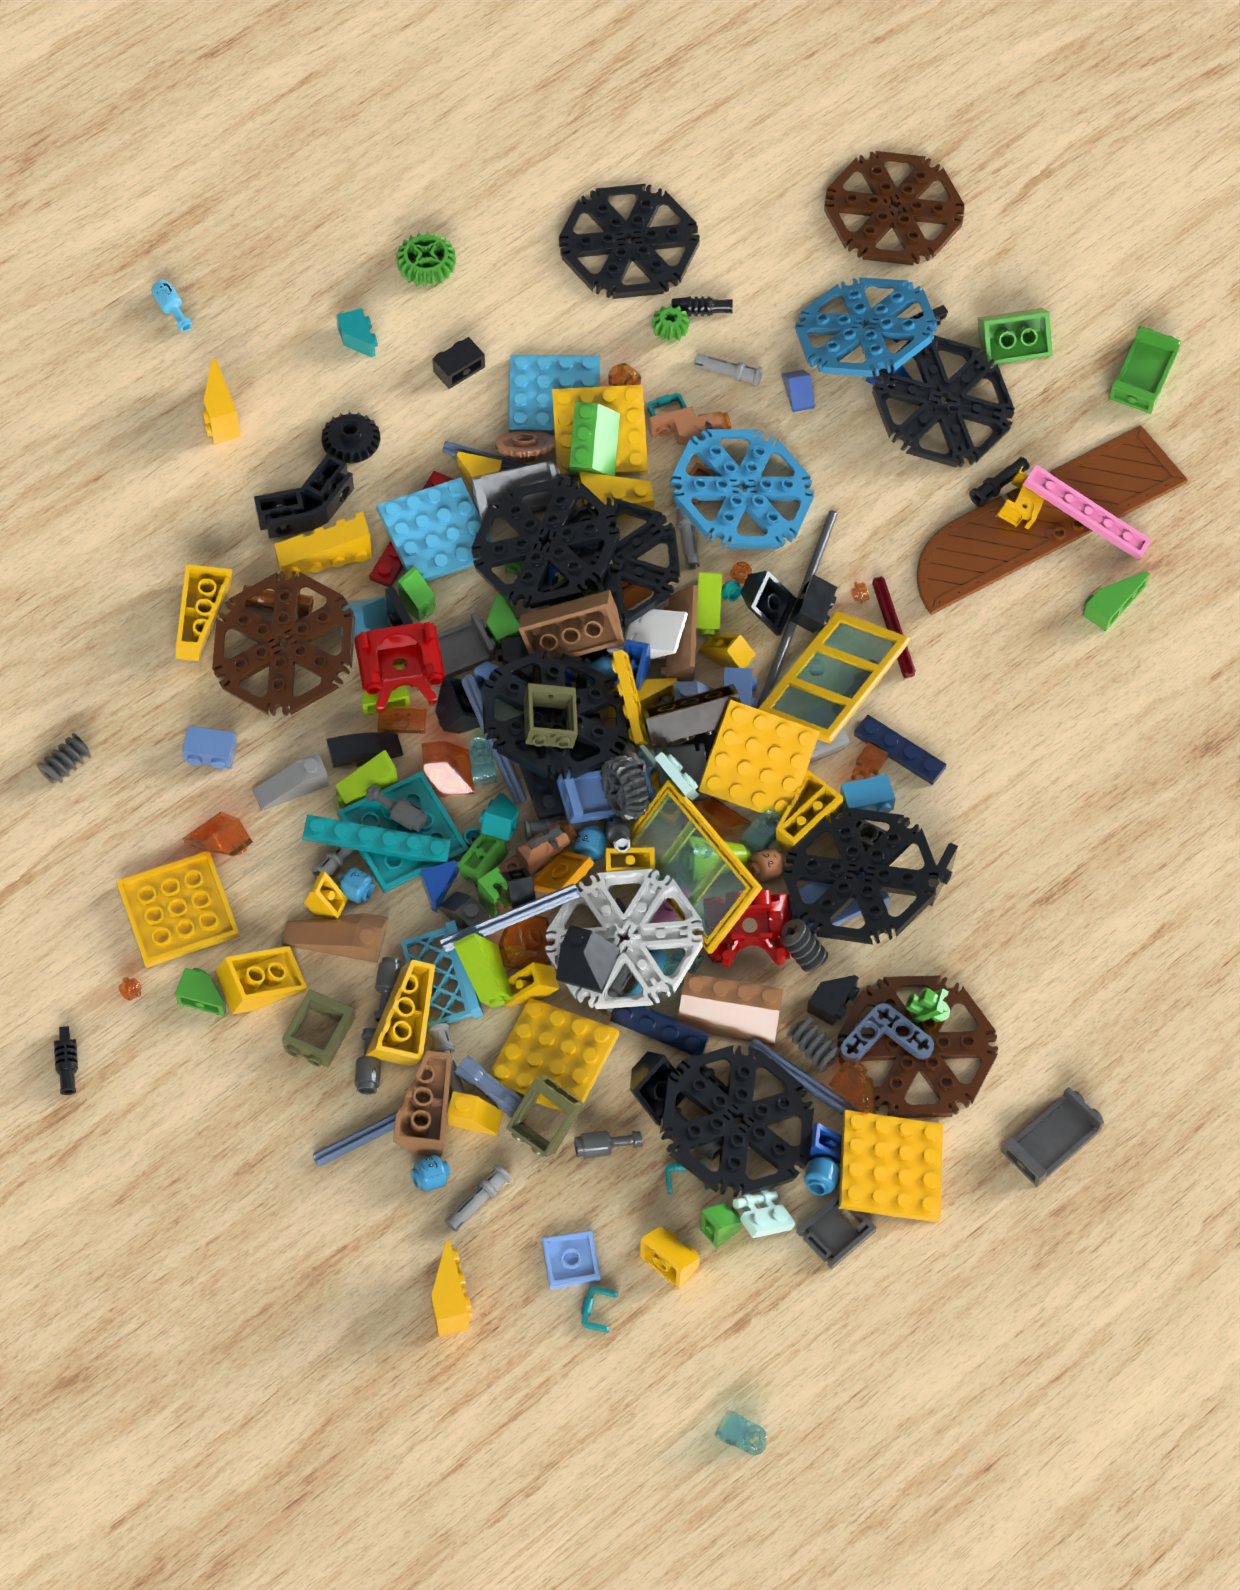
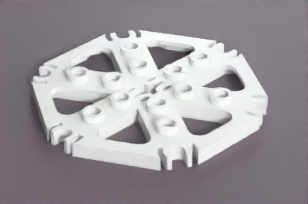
(634, 920)

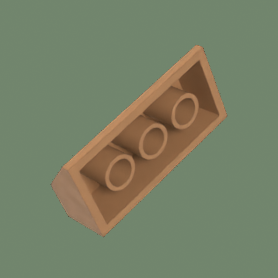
(573, 627)
(682, 663)
(731, 1008)

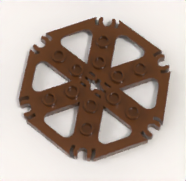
(884, 217)
(298, 650)
(934, 1068)

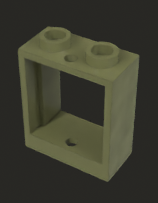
(561, 698)
(327, 1007)
(557, 1095)

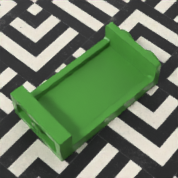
(1145, 370)

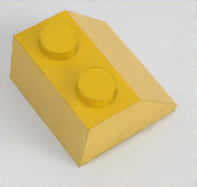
(669, 1256)

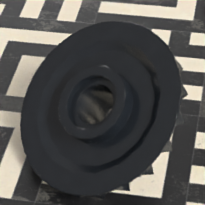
(354, 447)

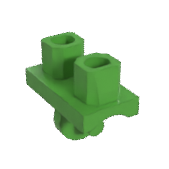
(928, 1005)

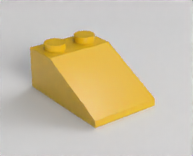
(219, 411)
(259, 979)

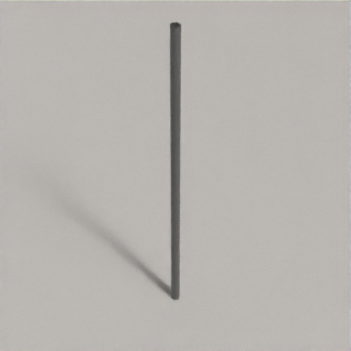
(790, 628)

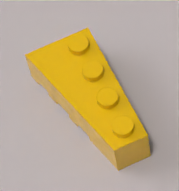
(325, 548)
(200, 604)
(405, 1017)

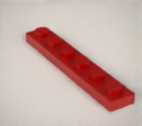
(389, 564)

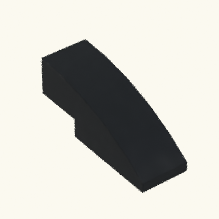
(362, 747)

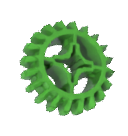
(427, 266)

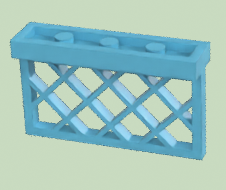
(469, 996)

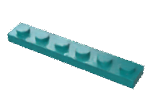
(376, 839)

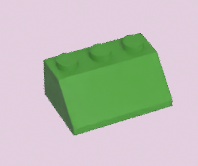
(1015, 336)
(594, 439)

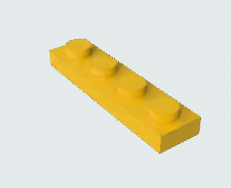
(627, 689)

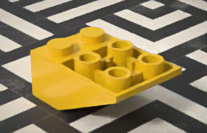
(449, 1305)

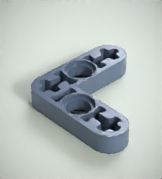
(883, 1026)

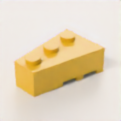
(622, 488)
(807, 808)

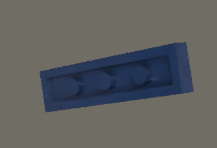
(900, 749)
(662, 1028)

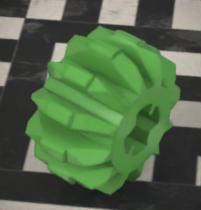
(670, 323)

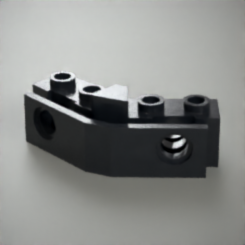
(306, 506)

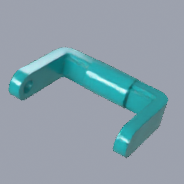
(664, 400)
(676, 1167)
(588, 1304)

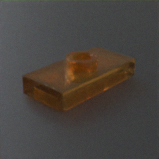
(402, 720)

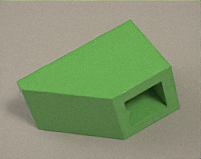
(501, 621)

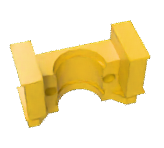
(1025, 506)

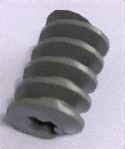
(64, 759)
(803, 945)
(814, 1044)

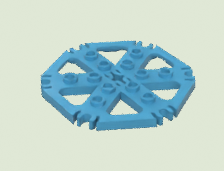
(879, 324)
(726, 484)

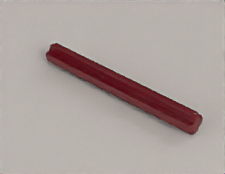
(892, 623)

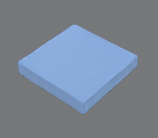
(571, 1259)

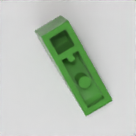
(1113, 600)

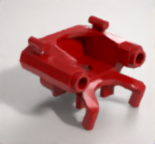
(410, 644)
(770, 914)

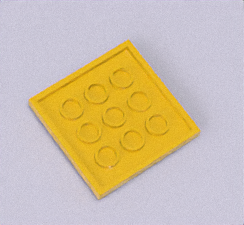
(625, 400)
(757, 759)
(177, 909)
(553, 1045)
(891, 1166)

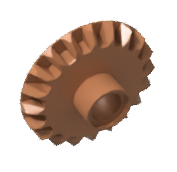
(524, 444)

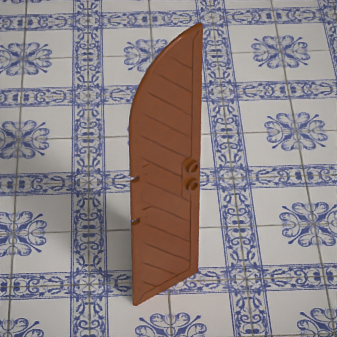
(987, 548)

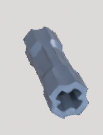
(476, 1076)

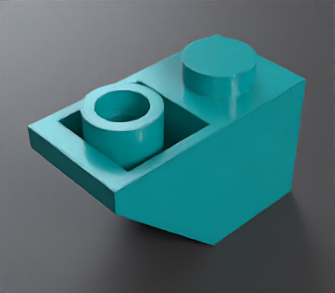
(356, 333)
(499, 818)

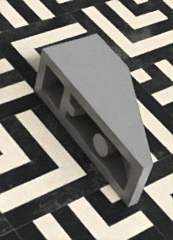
(292, 782)

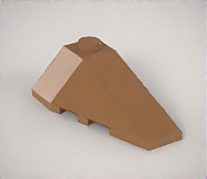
(349, 936)
(423, 1114)

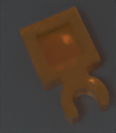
(869, 761)

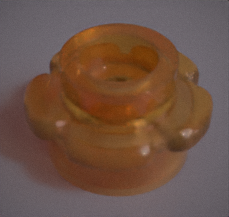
(740, 567)
(860, 592)
(130, 988)

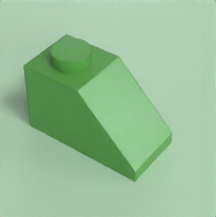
(416, 594)
(199, 992)
(720, 1223)

